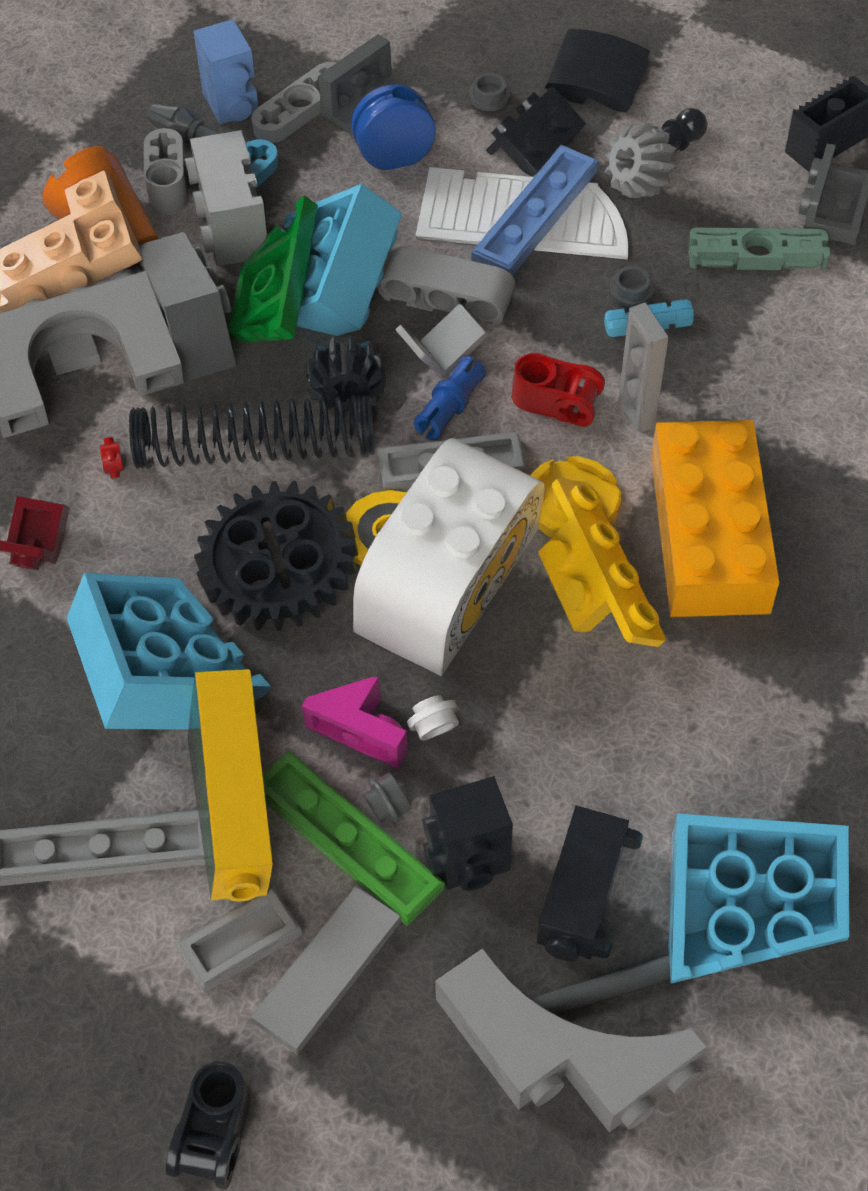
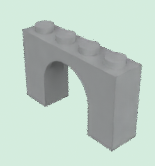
(116, 310)

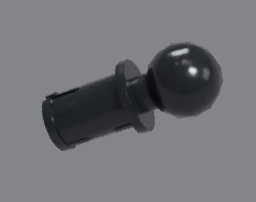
(686, 128)

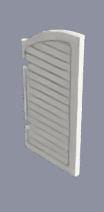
(468, 208)

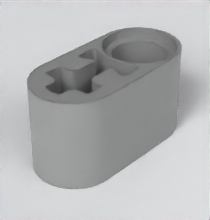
(165, 171)

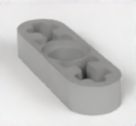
(292, 117)

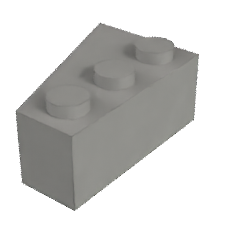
(226, 197)

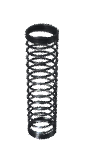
(360, 407)

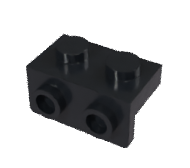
(538, 132)

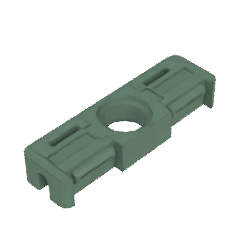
(786, 246)

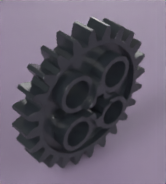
(231, 568)

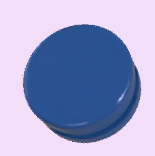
(393, 127)

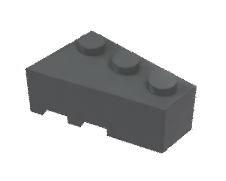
(190, 304)

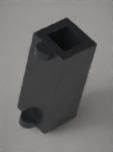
(584, 884)

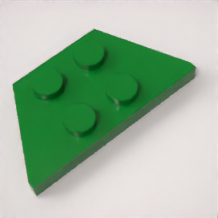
(273, 281)

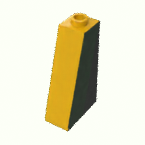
(229, 785)

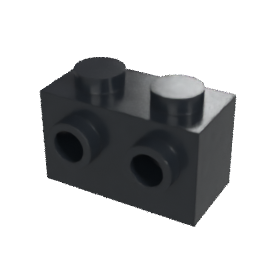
(468, 834)

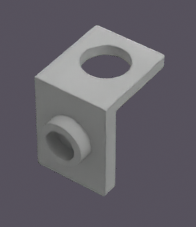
(448, 341)

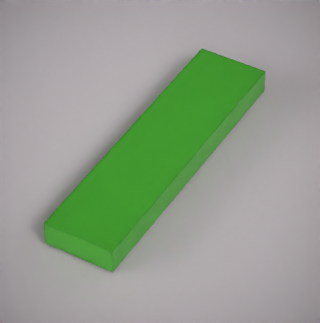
(349, 838)

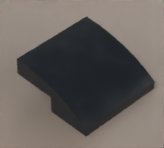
(598, 68)

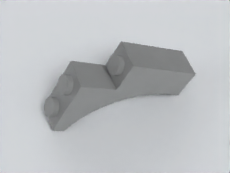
(535, 1049)

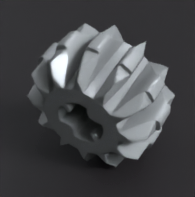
(640, 160)

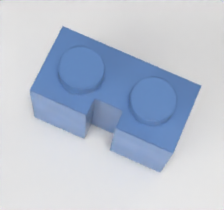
(226, 71)

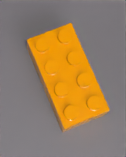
(713, 519)

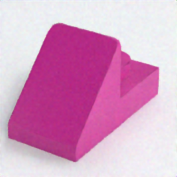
(348, 719)

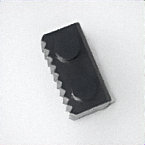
(831, 118)

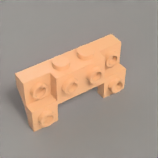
(71, 251)

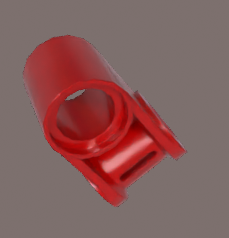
(553, 388)

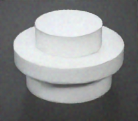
(433, 717)

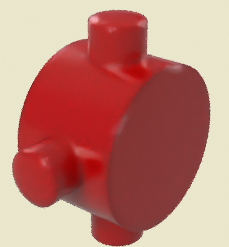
(111, 457)

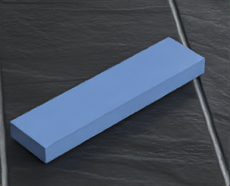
(535, 210)

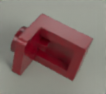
(35, 533)

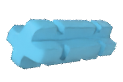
(679, 313)

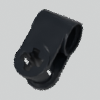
(208, 1136)

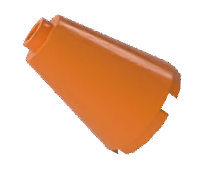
(86, 164)

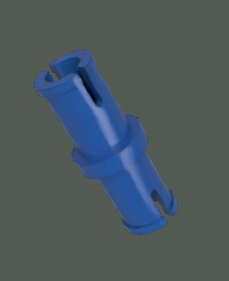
(449, 398)

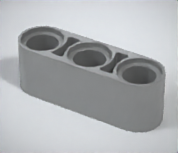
(444, 281)

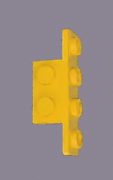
(593, 570)

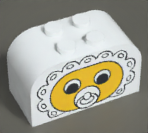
(445, 554)

